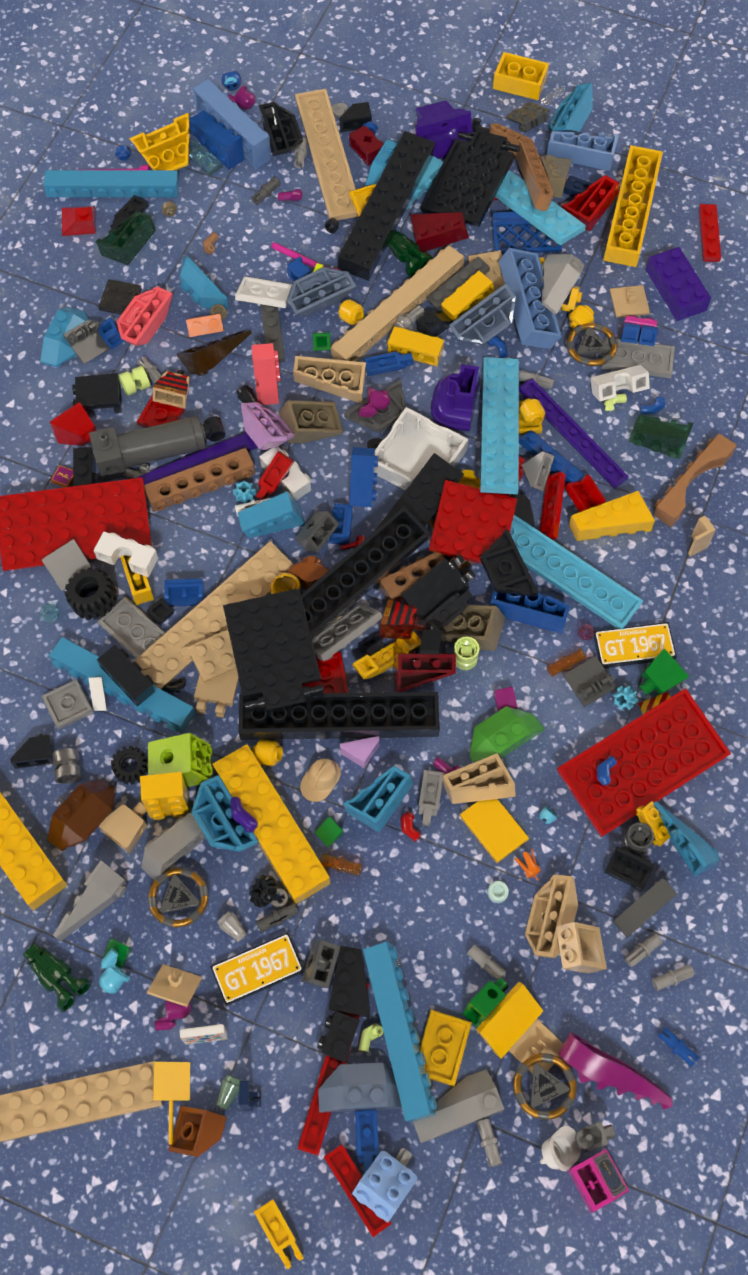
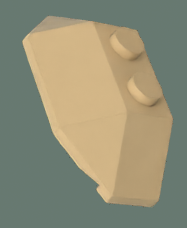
(552, 906)

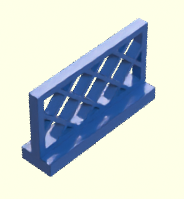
(509, 221)

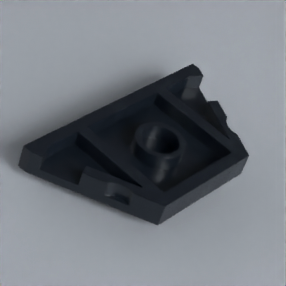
(506, 568)

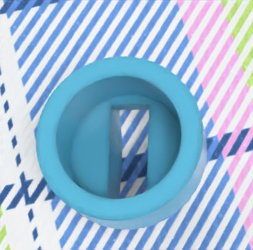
(548, 814)

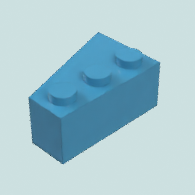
(380, 799)

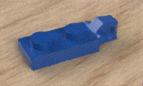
(387, 363)
(366, 1136)

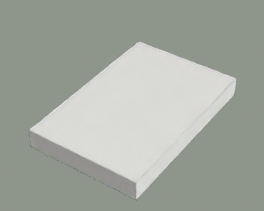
(263, 292)

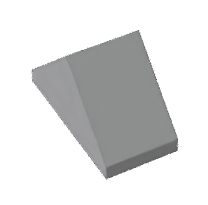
(538, 469)

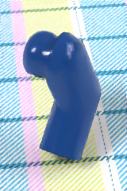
(501, 346)
(655, 408)
(603, 771)

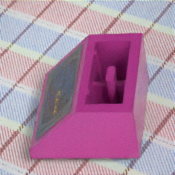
(598, 1181)

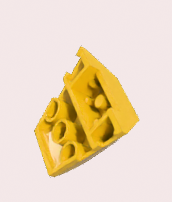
(167, 146)

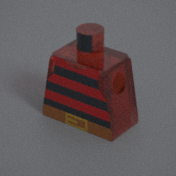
(400, 621)

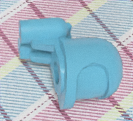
(112, 977)

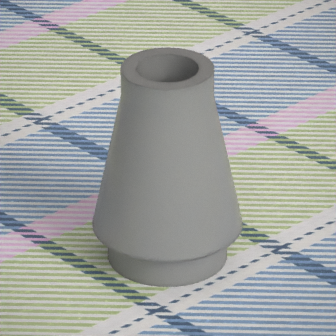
(232, 926)

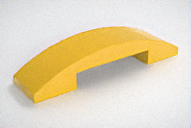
(384, 659)

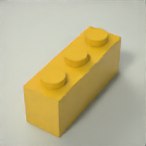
(467, 296)
(423, 347)
(138, 583)

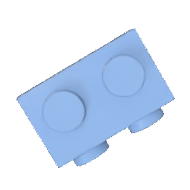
(384, 1186)

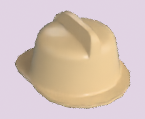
(320, 780)

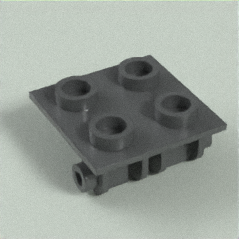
(529, 116)
(86, 341)
(590, 681)

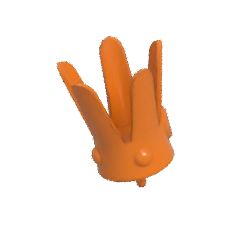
(532, 869)

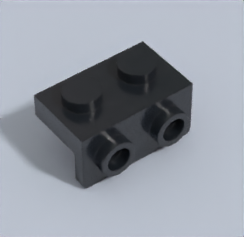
(629, 868)
(338, 1036)

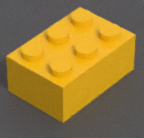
(520, 76)
(165, 795)

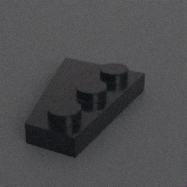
(349, 985)

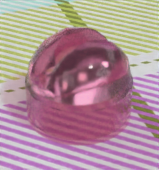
(581, 633)

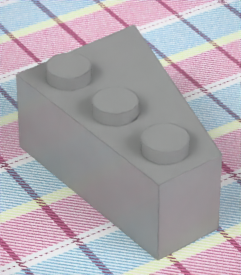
(171, 846)

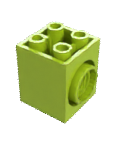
(181, 754)

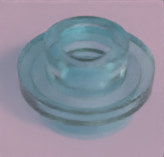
(49, 617)

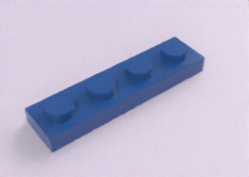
(535, 445)

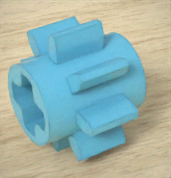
(244, 492)
(625, 697)

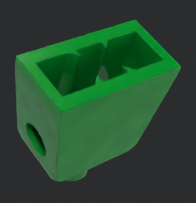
(662, 674)
(485, 1001)

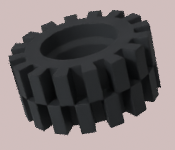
(121, 757)

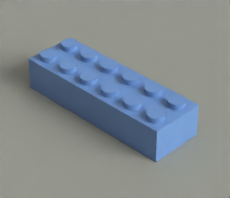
(217, 104)
(534, 321)

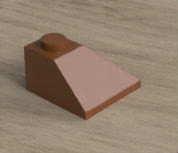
(196, 1131)

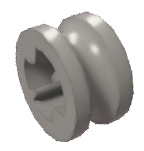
(275, 904)

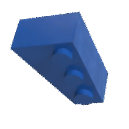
(363, 477)

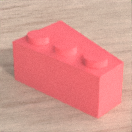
(266, 373)

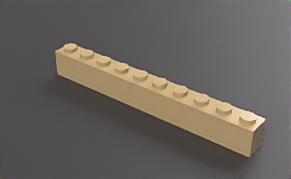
(402, 300)

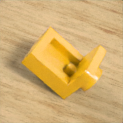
(575, 297)

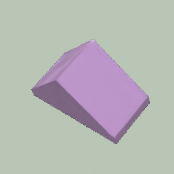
(360, 750)

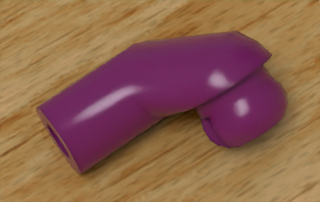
(295, 195)
(443, 766)

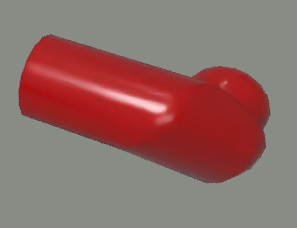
(407, 826)

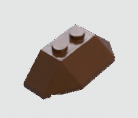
(81, 814)

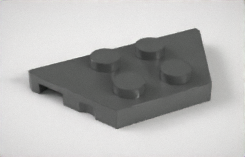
(385, 417)

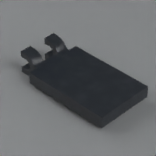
(437, 586)

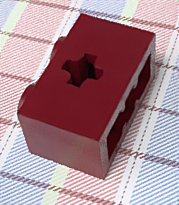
(365, 144)

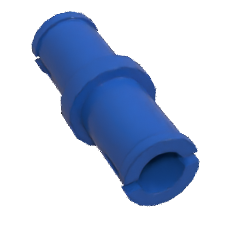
(678, 1046)

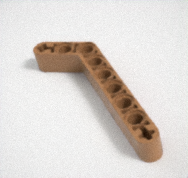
(530, 166)

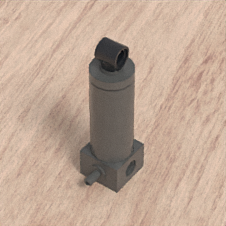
(150, 444)

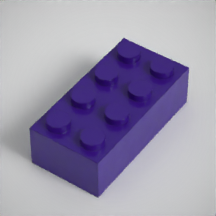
(678, 283)

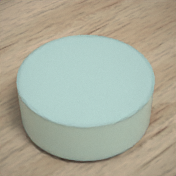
(498, 891)

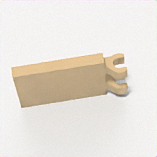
(217, 690)

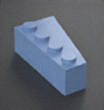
(584, 149)

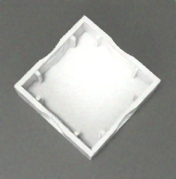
(411, 446)

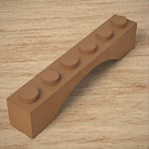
(715, 455)

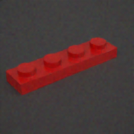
(709, 233)
(552, 505)
(349, 1177)

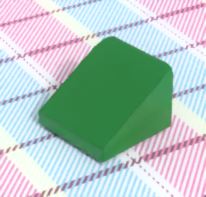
(321, 342)
(329, 832)
(123, 952)

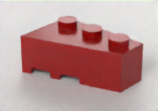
(593, 202)

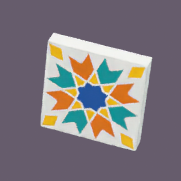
(203, 1034)

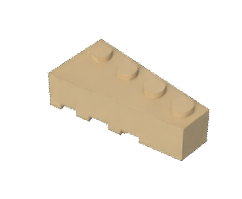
(332, 376)

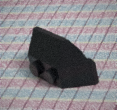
(281, 127)

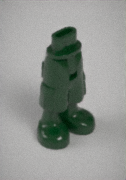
(408, 251)
(53, 971)

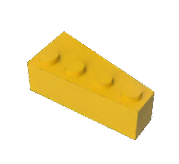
(612, 518)

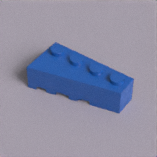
(217, 139)
(533, 610)

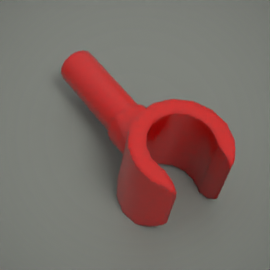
(359, 539)

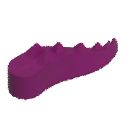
(610, 1071)

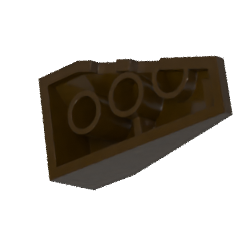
(203, 358)

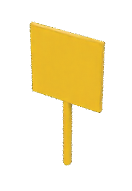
(171, 1084)

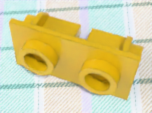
(650, 816)

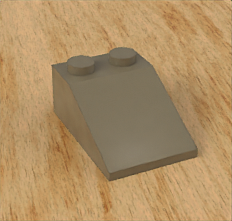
(311, 420)
(478, 622)

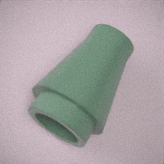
(228, 1091)

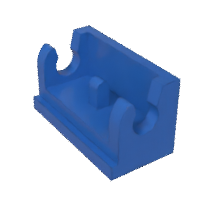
(343, 515)
(183, 592)

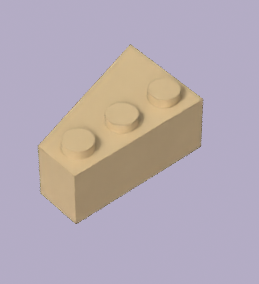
(479, 781)

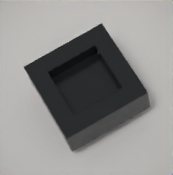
(160, 611)
(371, 645)

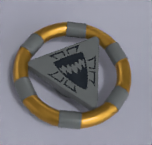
(592, 344)
(178, 897)
(545, 1086)

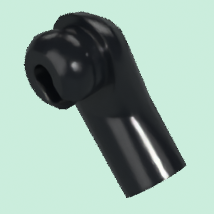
(477, 126)

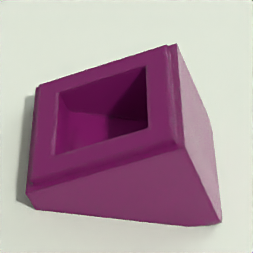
(505, 697)

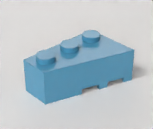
(271, 516)

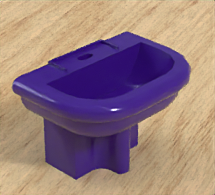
(442, 125)
(456, 398)

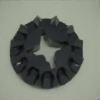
(267, 895)

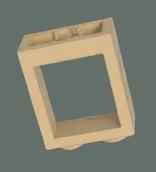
(578, 940)

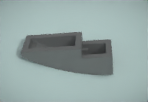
(645, 907)

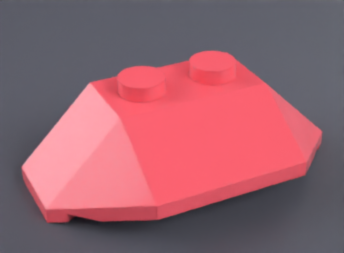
(144, 316)

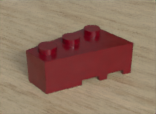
(438, 229)
(417, 669)

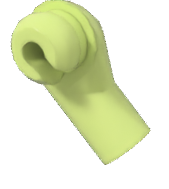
(609, 404)
(369, 1034)

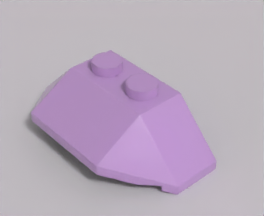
(265, 426)

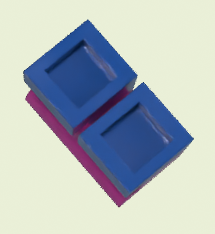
(644, 328)

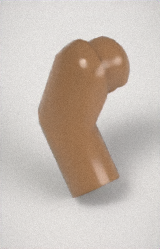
(208, 243)

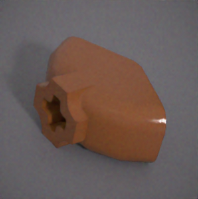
(308, 571)

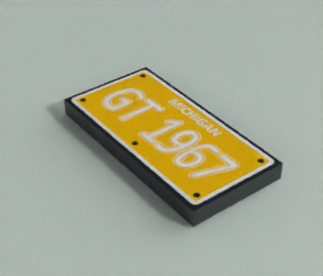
(633, 644)
(257, 969)

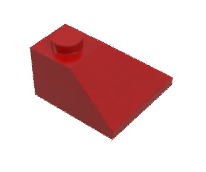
(78, 220)
(73, 426)

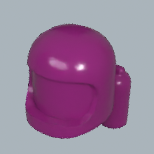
(243, 98)
(376, 401)
(173, 1012)

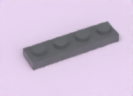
(450, 286)
(272, 329)

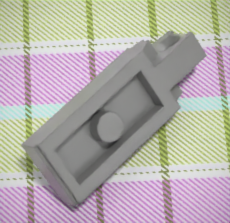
(430, 795)

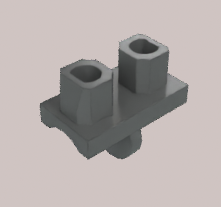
(594, 1136)

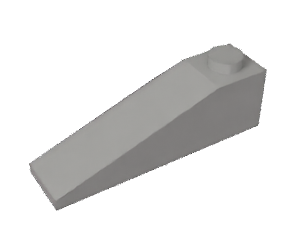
(559, 278)
(102, 890)
(463, 1105)

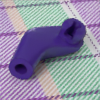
(242, 816)

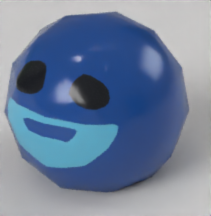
(231, 80)

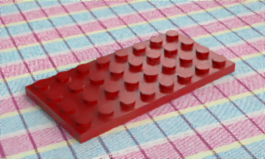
(48, 519)
(652, 760)

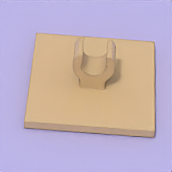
(629, 301)
(174, 985)
(536, 1041)

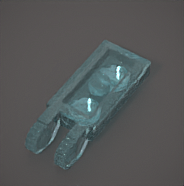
(204, 158)

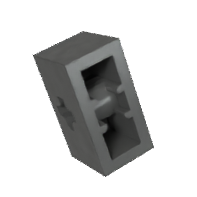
(317, 531)
(320, 964)

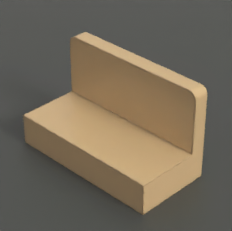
(702, 535)

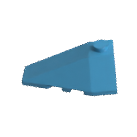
(690, 846)

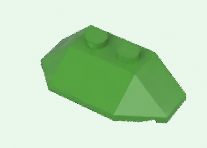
(503, 733)

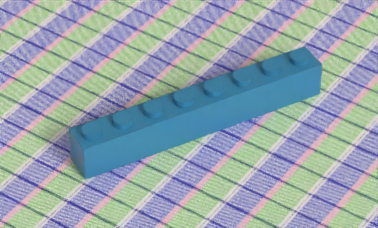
(111, 183)
(159, 705)
(399, 1032)

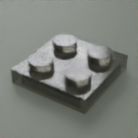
(118, 296)

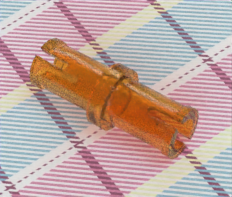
(566, 662)
(341, 864)

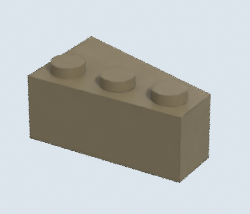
(557, 172)

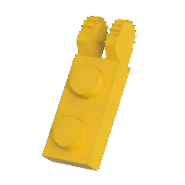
(277, 1231)

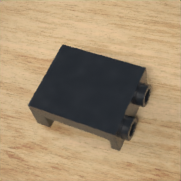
(98, 392)

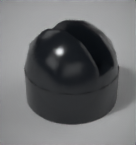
(329, 228)

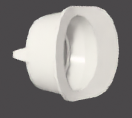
(561, 1149)

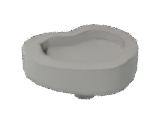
(339, 109)

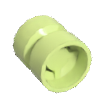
(129, 385)
(466, 653)

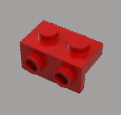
(585, 494)

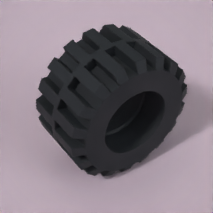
(86, 582)

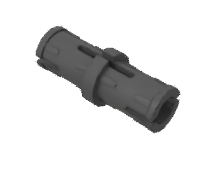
(265, 190)
(277, 917)

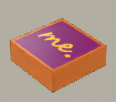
(63, 477)

